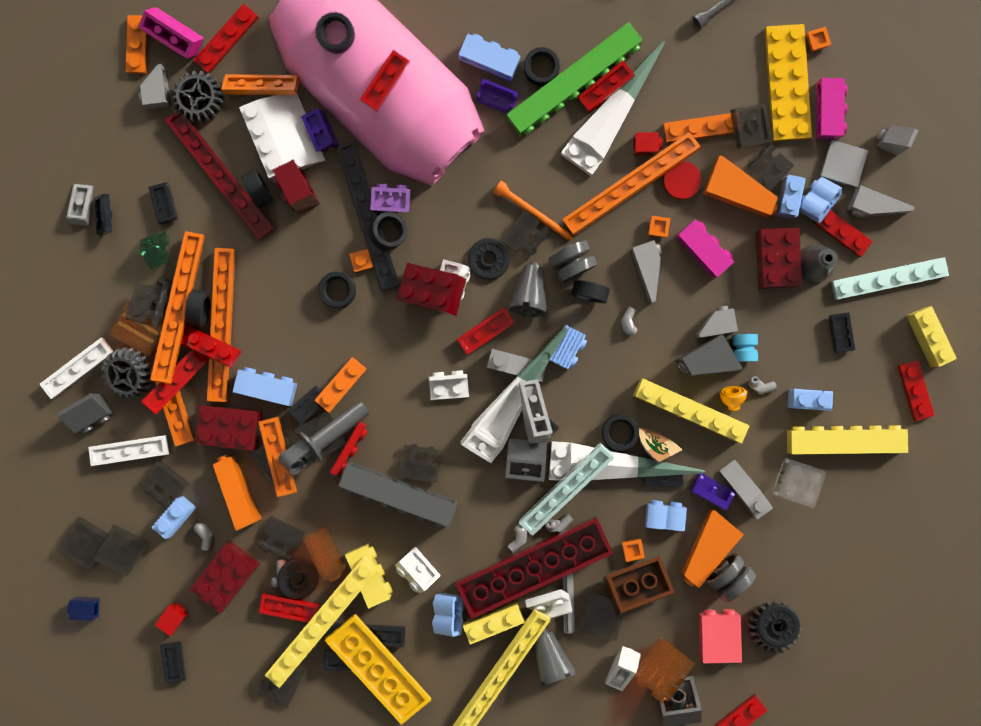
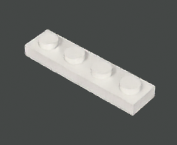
(76, 368)
(128, 450)

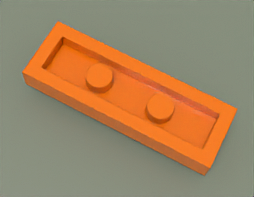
(136, 47)
(340, 385)

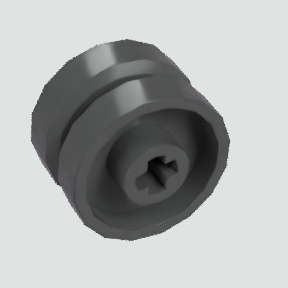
(572, 260)
(731, 578)

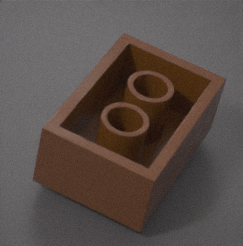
(638, 585)

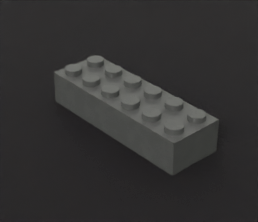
(398, 494)

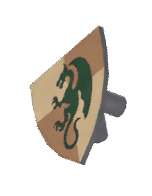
(657, 445)

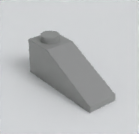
(871, 203)
(648, 264)
(509, 363)
(534, 412)
(745, 489)

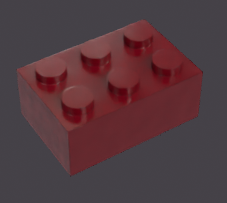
(297, 190)
(778, 258)
(431, 289)
(228, 427)
(225, 577)

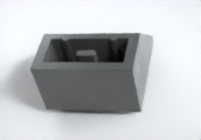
(525, 460)

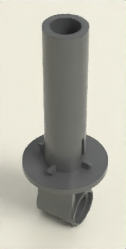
(309, 449)

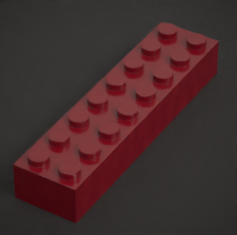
(533, 567)

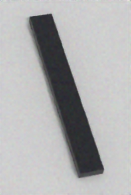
(362, 201)

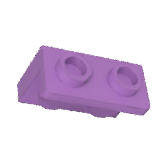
(390, 199)

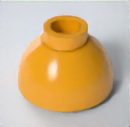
(733, 397)

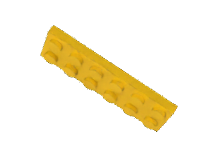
(788, 82)
(378, 669)

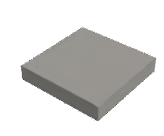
(843, 163)

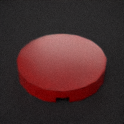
(682, 181)

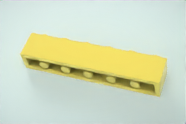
(691, 410)
(847, 441)

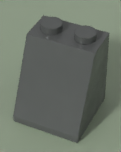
(708, 358)

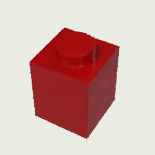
(646, 143)
(172, 618)

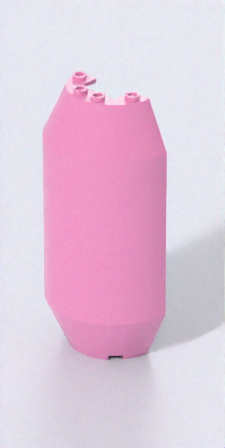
(425, 115)

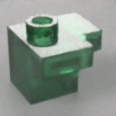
(154, 249)

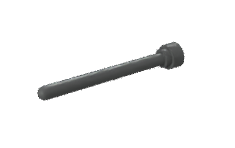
(701, 18)

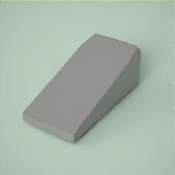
(80, 205)

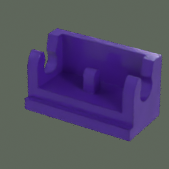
(496, 96)
(320, 130)
(712, 491)

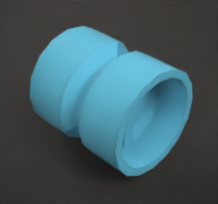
(745, 347)

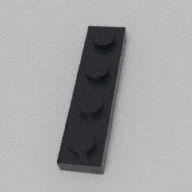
(388, 635)

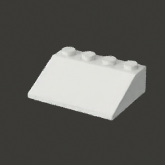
(280, 132)

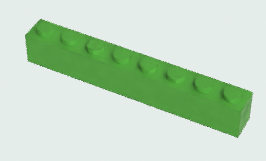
(574, 79)

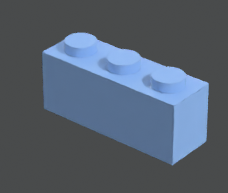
(489, 57)
(265, 386)

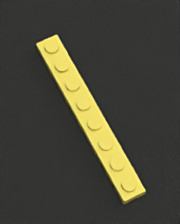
(322, 621)
(503, 669)

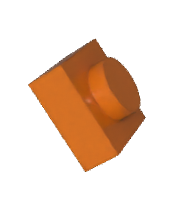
(818, 39)
(659, 226)
(361, 260)
(633, 550)

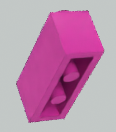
(171, 32)
(831, 108)
(705, 248)

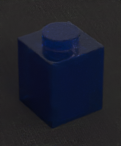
(83, 608)

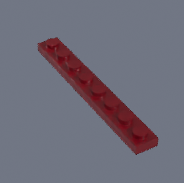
(220, 175)

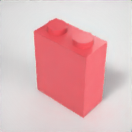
(720, 636)

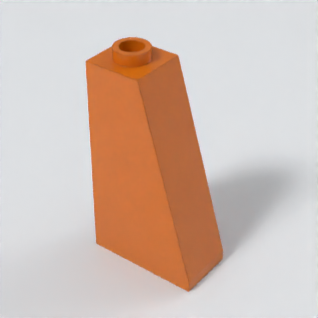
(738, 189)
(236, 492)
(710, 547)

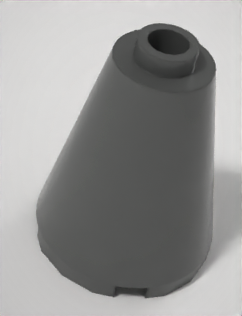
(817, 262)
(530, 292)
(551, 660)

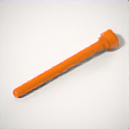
(503, 191)

